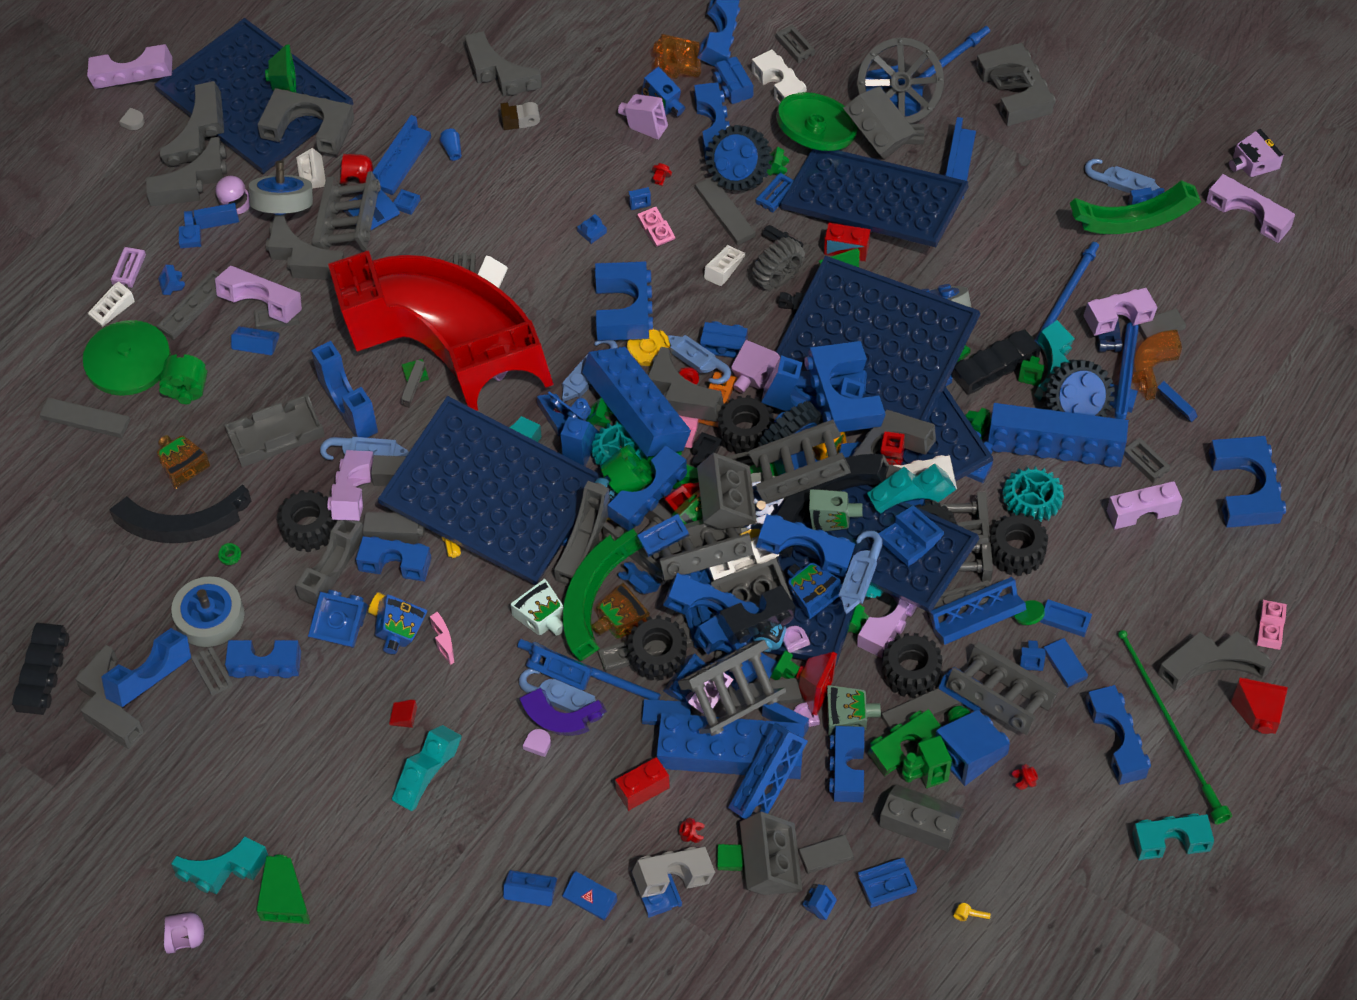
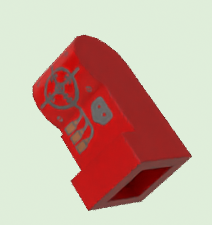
(893, 450)

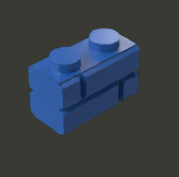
(733, 80)
(723, 339)

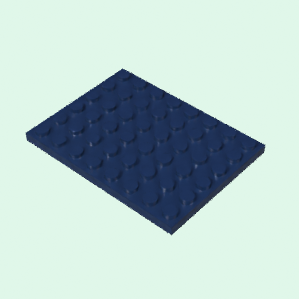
(238, 68)
(904, 331)
(489, 490)

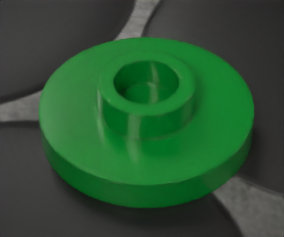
(1033, 613)

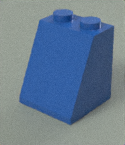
(973, 745)

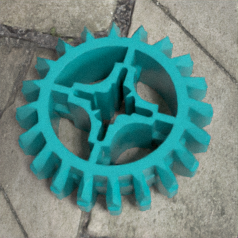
(609, 442)
(1035, 487)

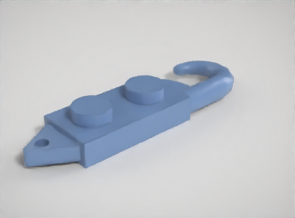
(698, 357)
(576, 383)

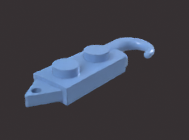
(1120, 178)
(378, 446)
(860, 572)
(560, 694)

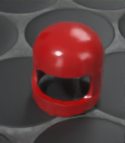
(355, 165)

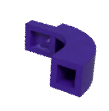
(566, 724)

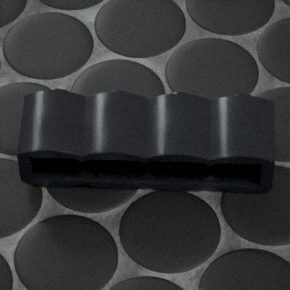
(993, 363)
(40, 668)

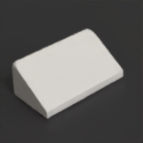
(311, 167)
(493, 271)

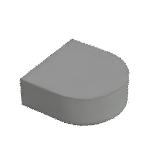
(132, 120)

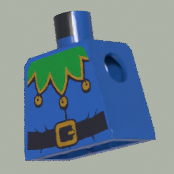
(660, 85)
(813, 588)
(397, 622)

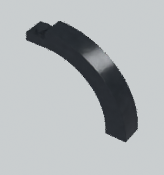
(865, 470)
(181, 528)

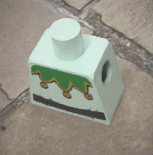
(539, 609)

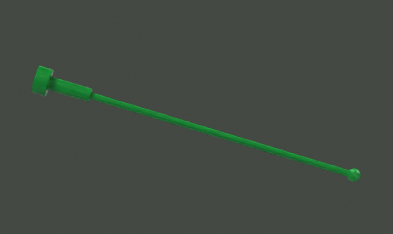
(1220, 813)

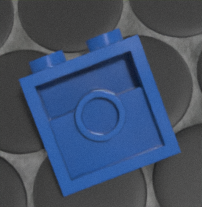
(338, 618)

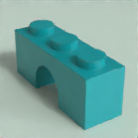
(1191, 830)

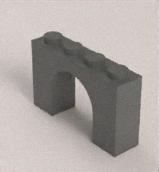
(287, 106)
(1024, 106)
(918, 436)
(390, 525)

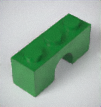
(887, 751)

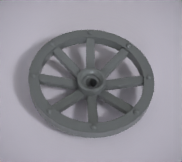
(901, 74)

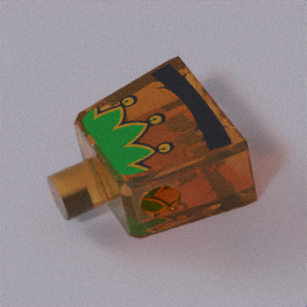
(181, 459)
(619, 613)

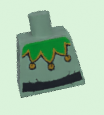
(832, 510)
(849, 708)

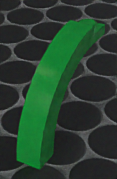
(1138, 216)
(584, 587)

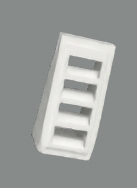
(722, 266)
(107, 300)

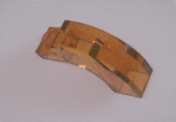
(1154, 350)

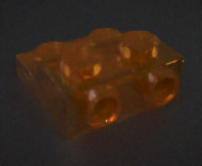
(677, 56)

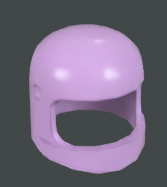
(231, 189)
(180, 926)

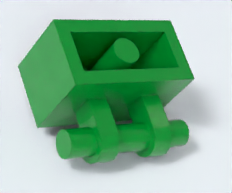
(930, 763)

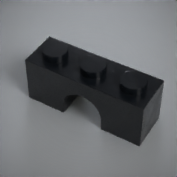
(741, 625)

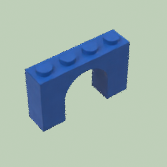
(630, 321)
(783, 393)
(352, 405)
(847, 413)
(1253, 456)

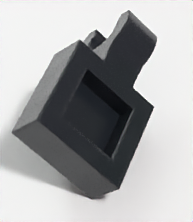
(787, 301)
(704, 447)

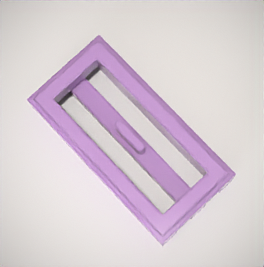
(135, 270)

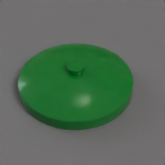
(816, 121)
(126, 357)

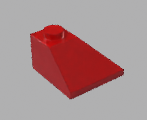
(815, 678)
(1259, 704)

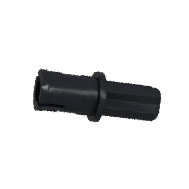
(775, 234)

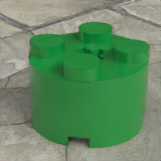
(183, 378)
(627, 470)

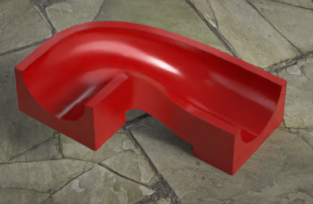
(444, 307)

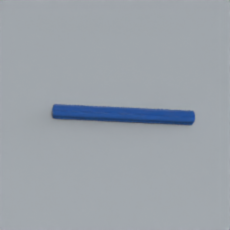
(1126, 371)

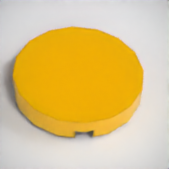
(645, 349)

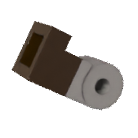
(519, 115)

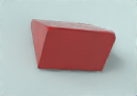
(403, 713)

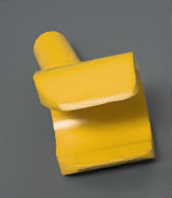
(964, 910)

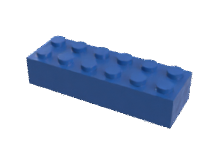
(636, 401)
(1058, 435)
(726, 753)

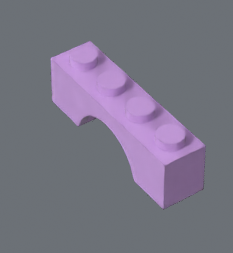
(152, 64)
(1229, 195)
(239, 285)
(346, 497)
(880, 631)

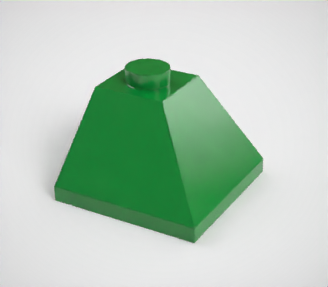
(282, 70)

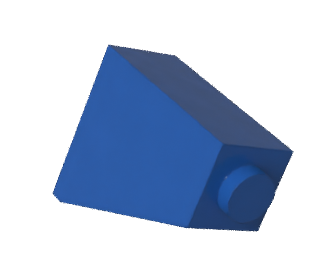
(577, 440)

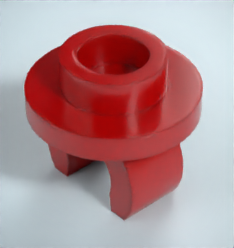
(661, 171)
(690, 374)
(1029, 777)
(688, 830)

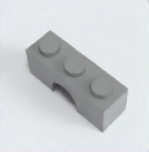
(691, 865)

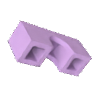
(1135, 305)
(1129, 506)

